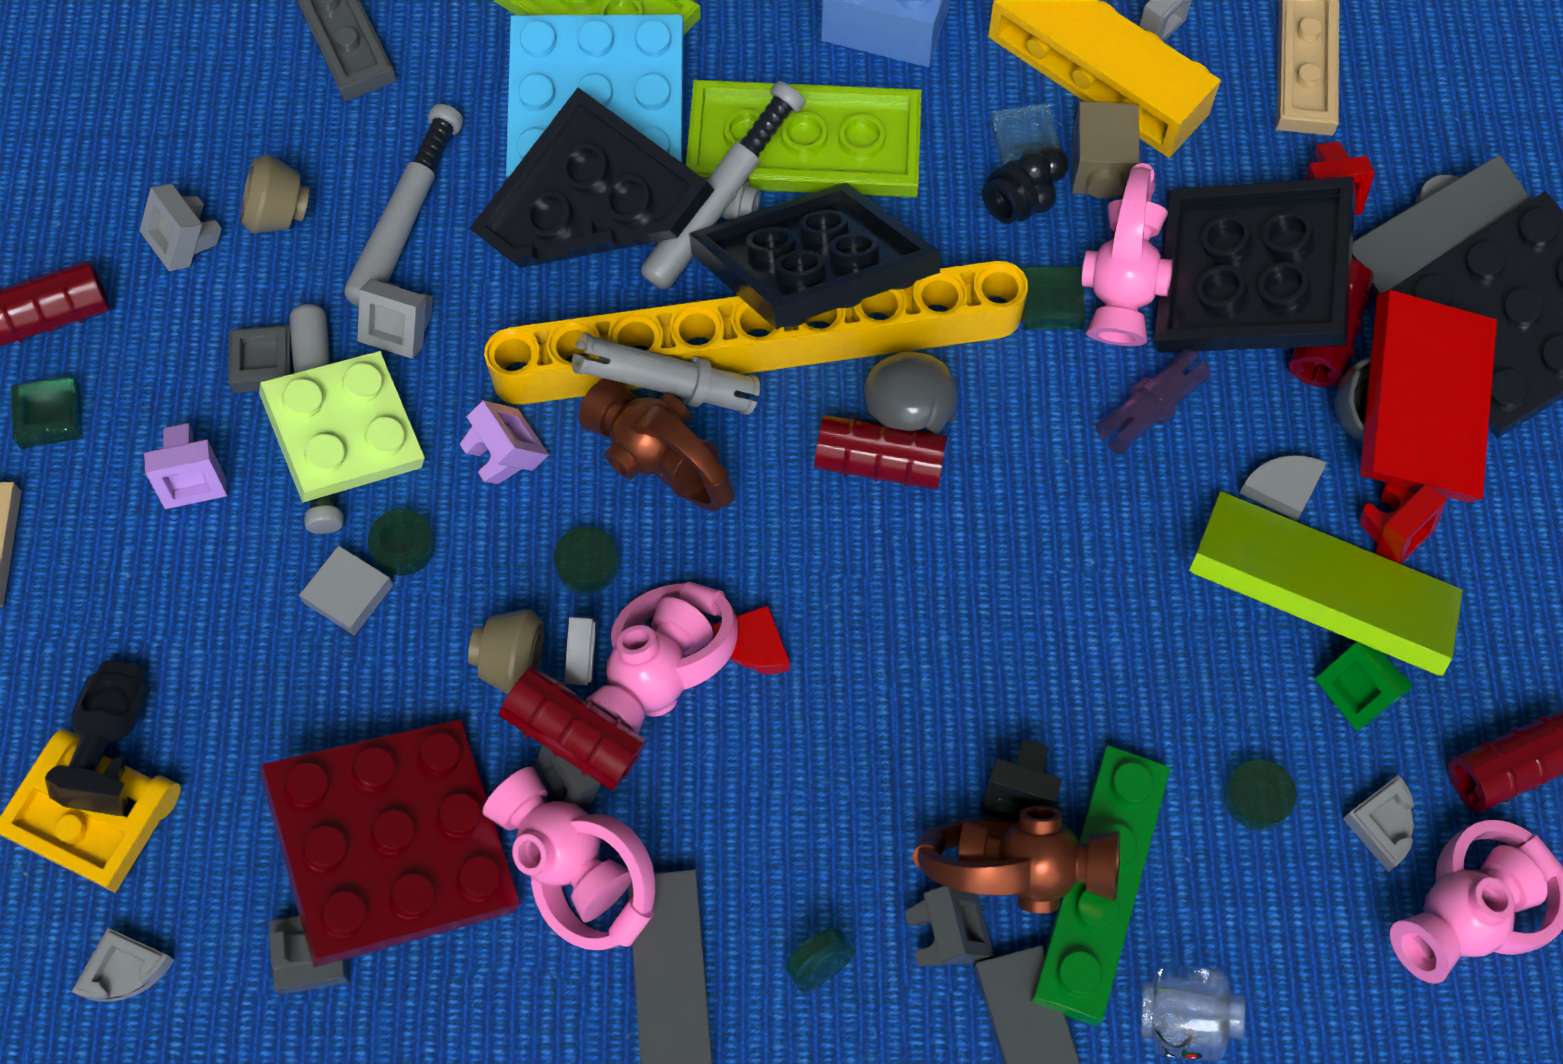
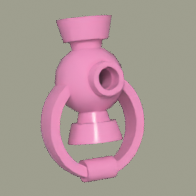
(1128, 267)
(650, 664)
(560, 847)
(1474, 909)

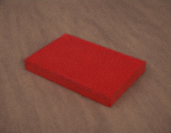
(1429, 396)

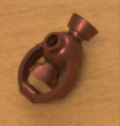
(652, 439)
(1022, 857)

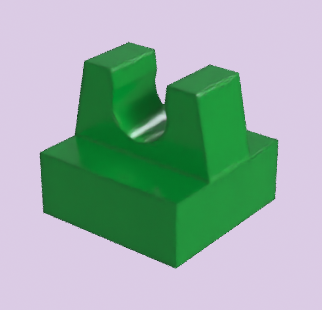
(1363, 684)

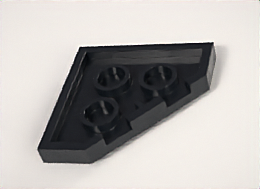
(589, 191)

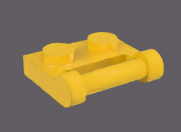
(80, 840)

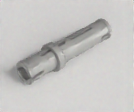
(690, 380)

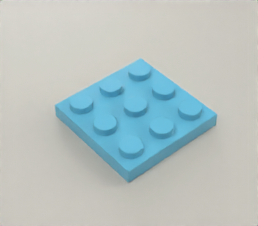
(617, 59)

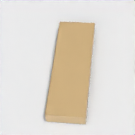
(1308, 66)

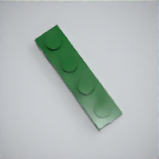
(1088, 928)

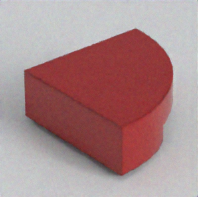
(758, 643)

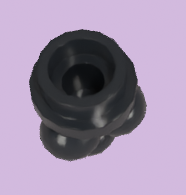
(1025, 185)

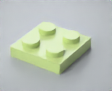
(341, 426)

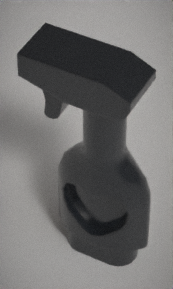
(101, 716)

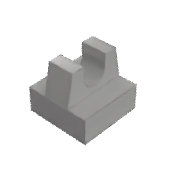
(174, 227)
(393, 318)

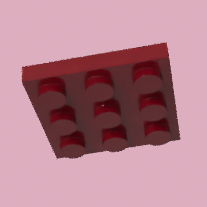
(387, 841)

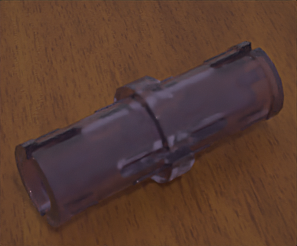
(1153, 401)

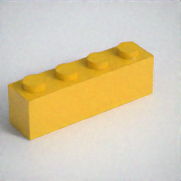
(1109, 61)

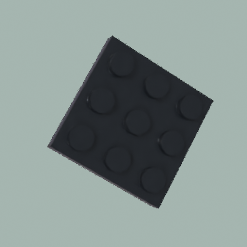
(814, 255)
(1258, 266)
(1517, 278)

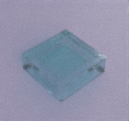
(1022, 131)

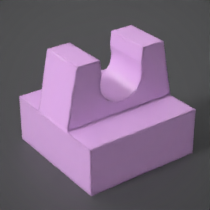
(506, 437)
(184, 469)

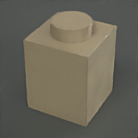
(1104, 148)

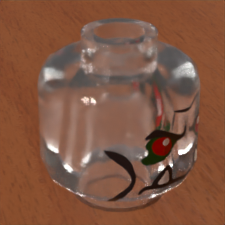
(1191, 1013)

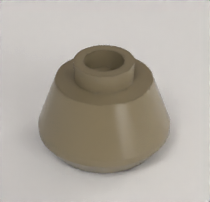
(272, 196)
(507, 647)

